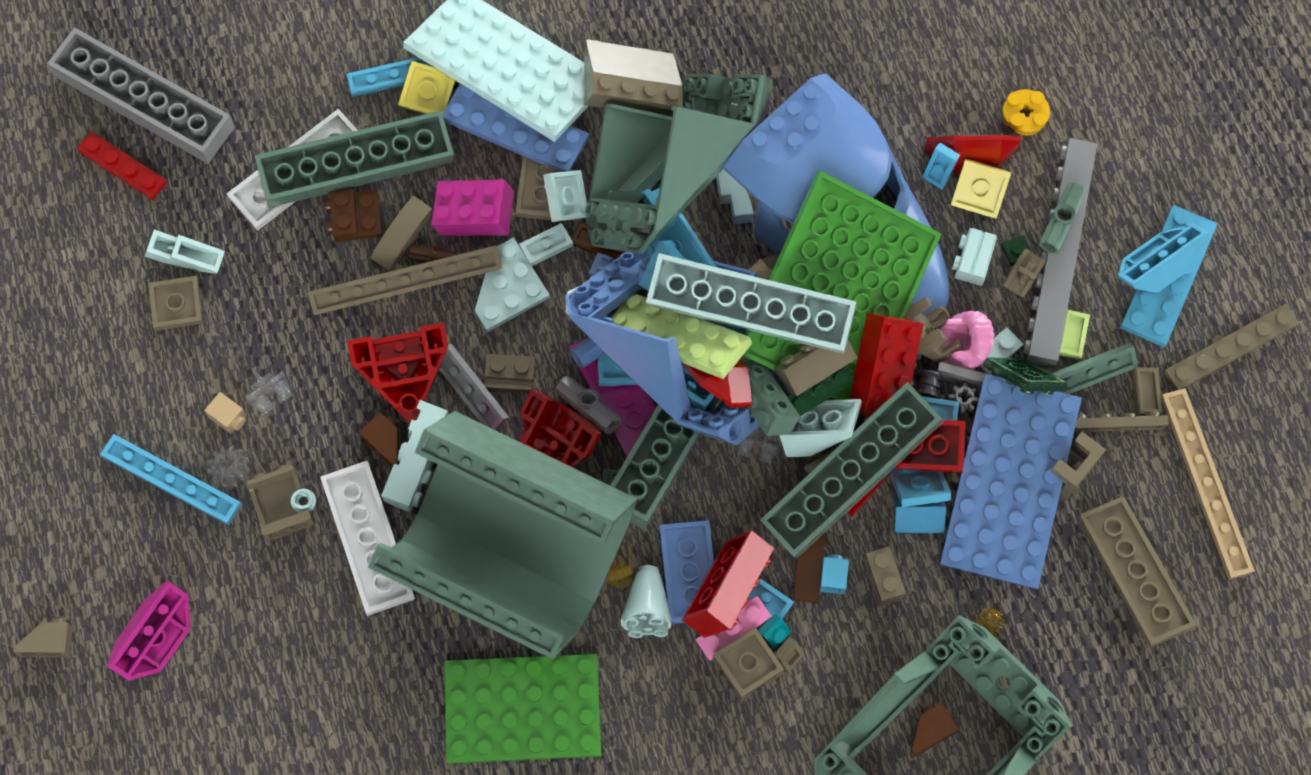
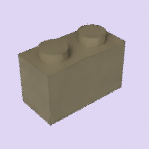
(884, 576)

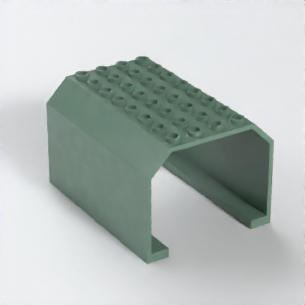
(508, 535)

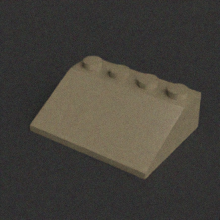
(631, 78)

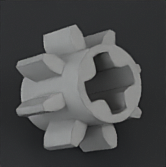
(969, 398)

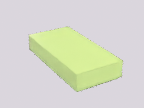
(1074, 335)

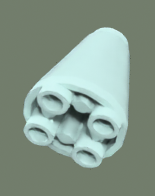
(647, 605)

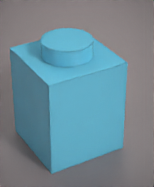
(834, 574)

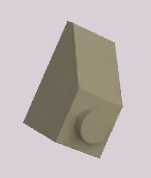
(47, 640)

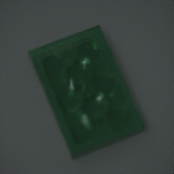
(1025, 375)

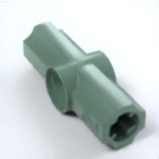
(1057, 228)

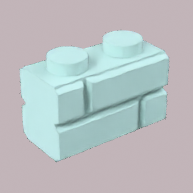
(975, 256)

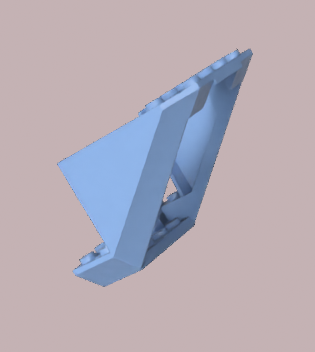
(648, 358)

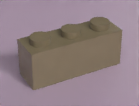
(810, 367)

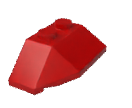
(985, 149)
(733, 388)

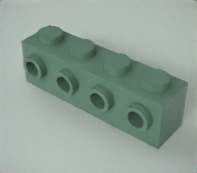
(769, 403)

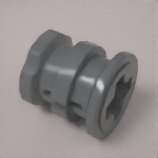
(929, 383)

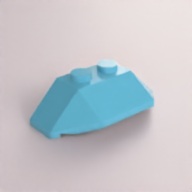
(1163, 258)

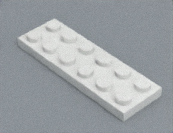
(249, 194)
(361, 528)

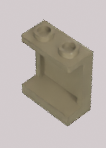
(272, 502)

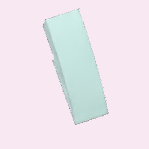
(732, 192)
(184, 252)

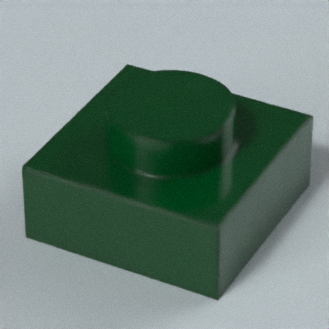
(1014, 247)

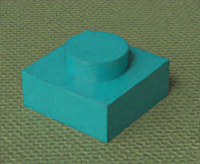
(774, 631)

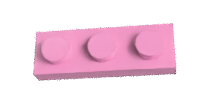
(751, 616)

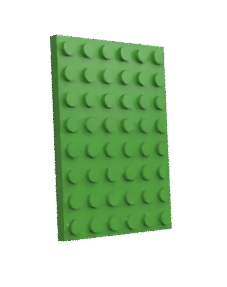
(851, 251)

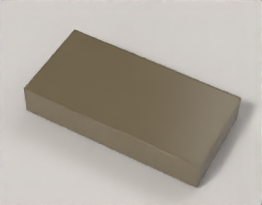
(1147, 390)

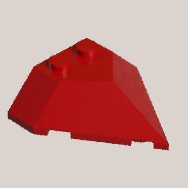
(401, 365)
(557, 429)

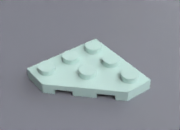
(509, 289)

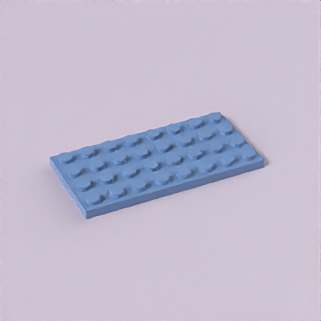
(1007, 483)

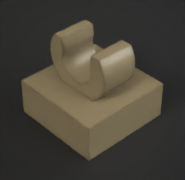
(789, 654)

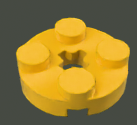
(1028, 99)

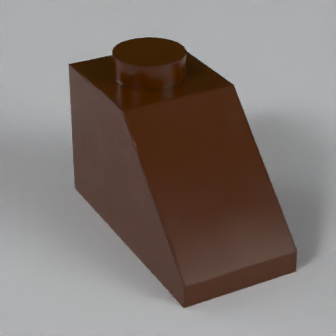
(382, 437)
(932, 728)

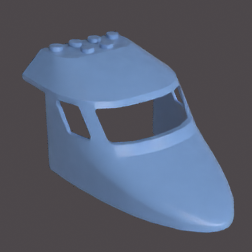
(832, 134)

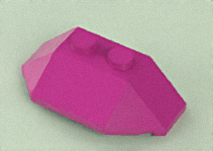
(152, 634)

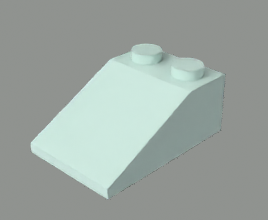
(822, 427)

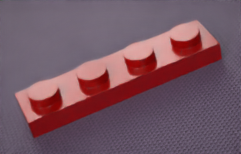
(122, 165)

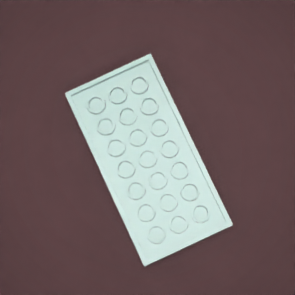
(503, 64)

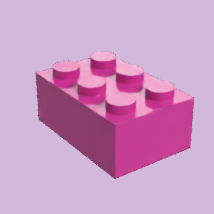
(473, 208)

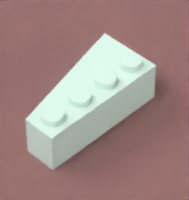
(413, 471)

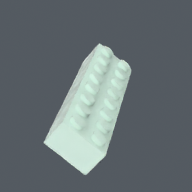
(751, 303)

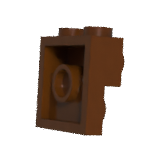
(353, 215)

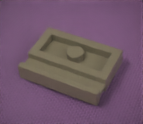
(509, 373)

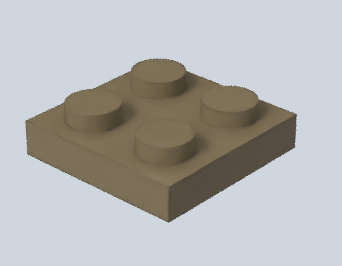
(175, 303)

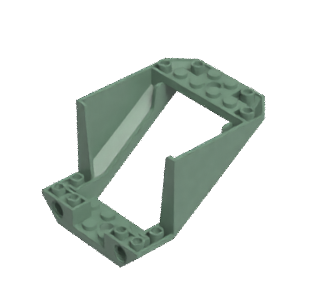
(682, 150)
(980, 662)

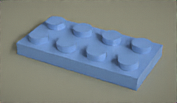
(686, 562)

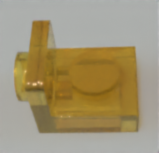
(991, 620)

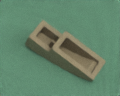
(402, 233)

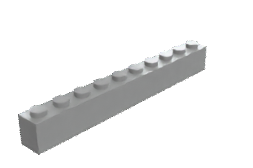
(1059, 267)

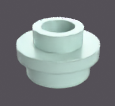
(300, 494)

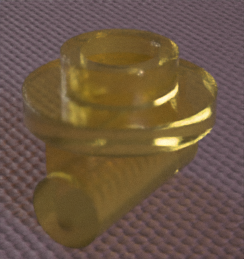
(620, 575)

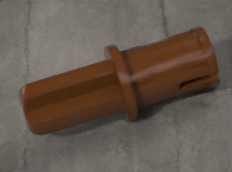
(428, 254)

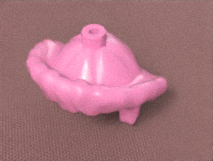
(974, 333)

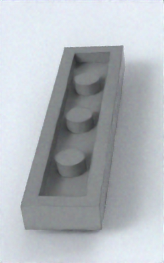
(472, 390)

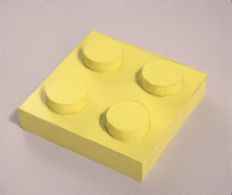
(426, 89)
(980, 188)

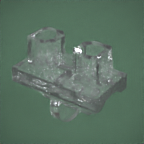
(265, 388)

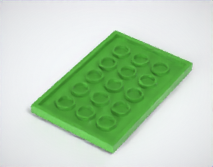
(522, 709)

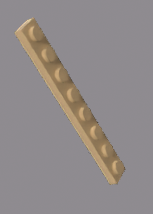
(1207, 484)

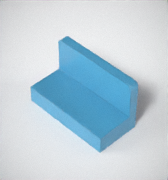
(919, 518)

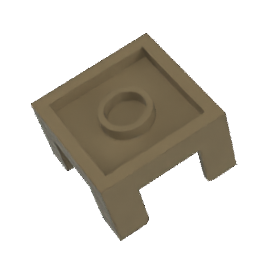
(932, 339)
(1084, 464)
(748, 663)

